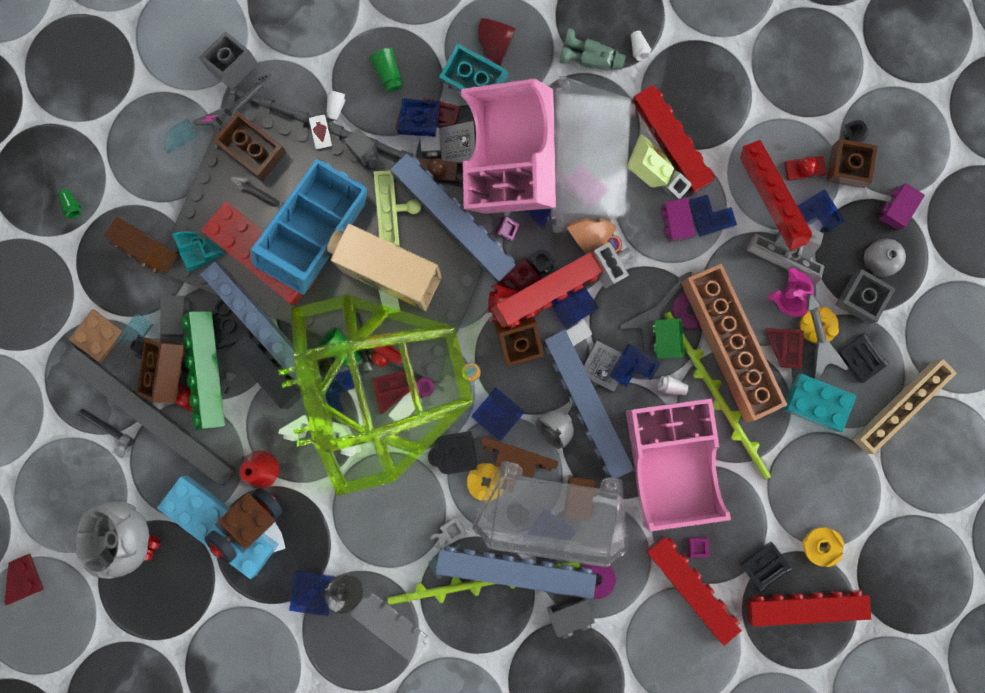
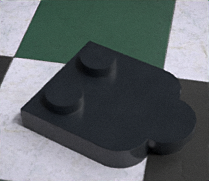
(227, 326)
(454, 453)

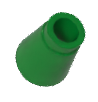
(69, 204)

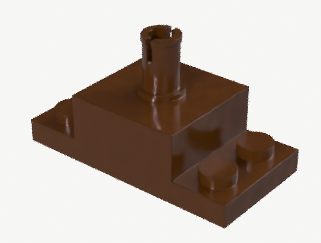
(524, 458)

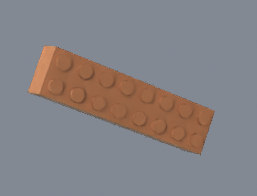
(733, 343)

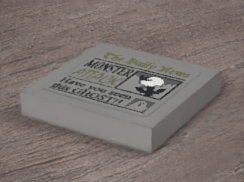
(458, 142)
(600, 364)

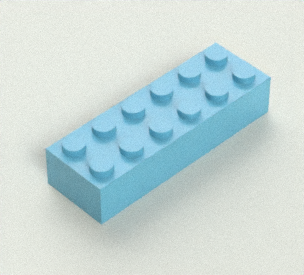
(197, 513)

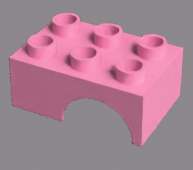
(513, 148)
(676, 464)

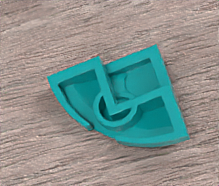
(195, 250)

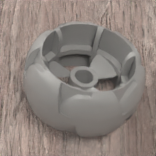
(127, 533)

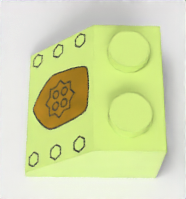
(650, 163)

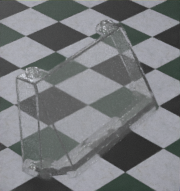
(590, 153)
(553, 518)

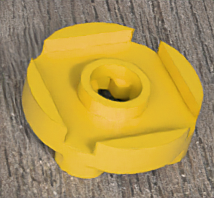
(829, 322)
(475, 479)
(834, 548)

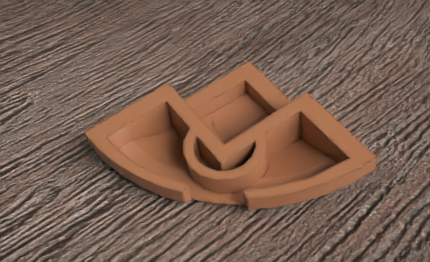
(591, 234)

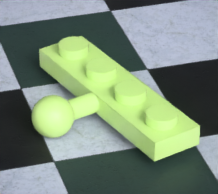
(387, 207)

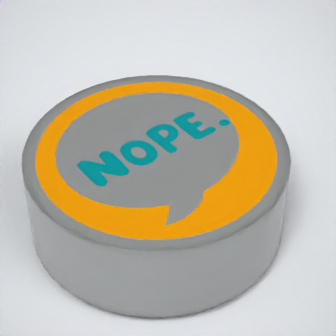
(473, 371)

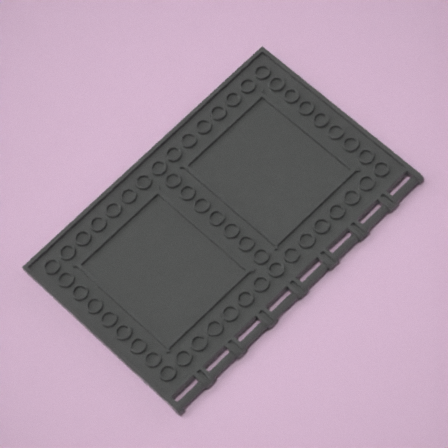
(417, 232)

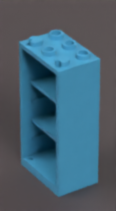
(298, 236)

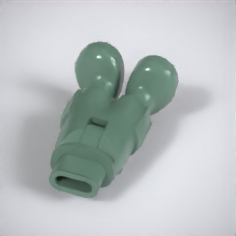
(593, 53)

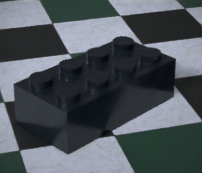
(265, 371)

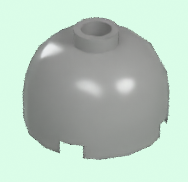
(884, 257)
(556, 427)

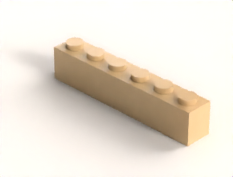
(904, 406)

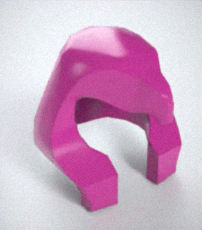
(794, 298)

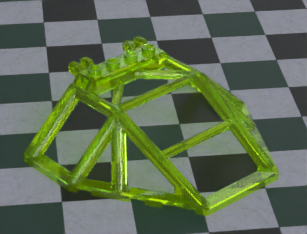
(314, 389)

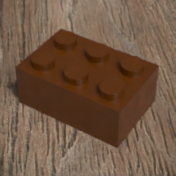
(249, 146)
(140, 246)
(160, 370)

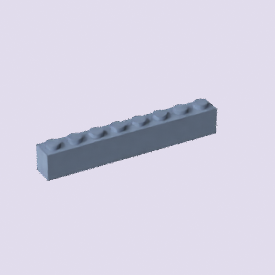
(452, 218)
(250, 314)
(590, 407)
(516, 573)

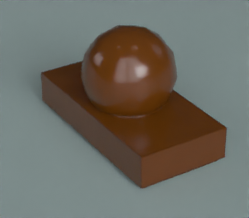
(440, 169)

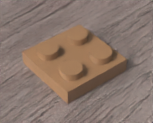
(96, 335)

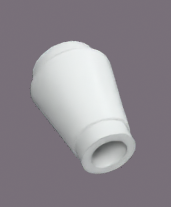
(640, 47)
(334, 104)
(669, 385)

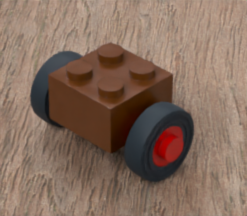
(243, 524)

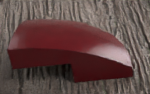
(495, 39)
(520, 276)

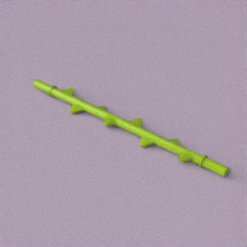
(720, 404)
(455, 586)

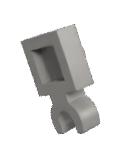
(450, 531)

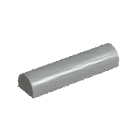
(778, 255)

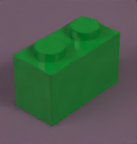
(668, 338)

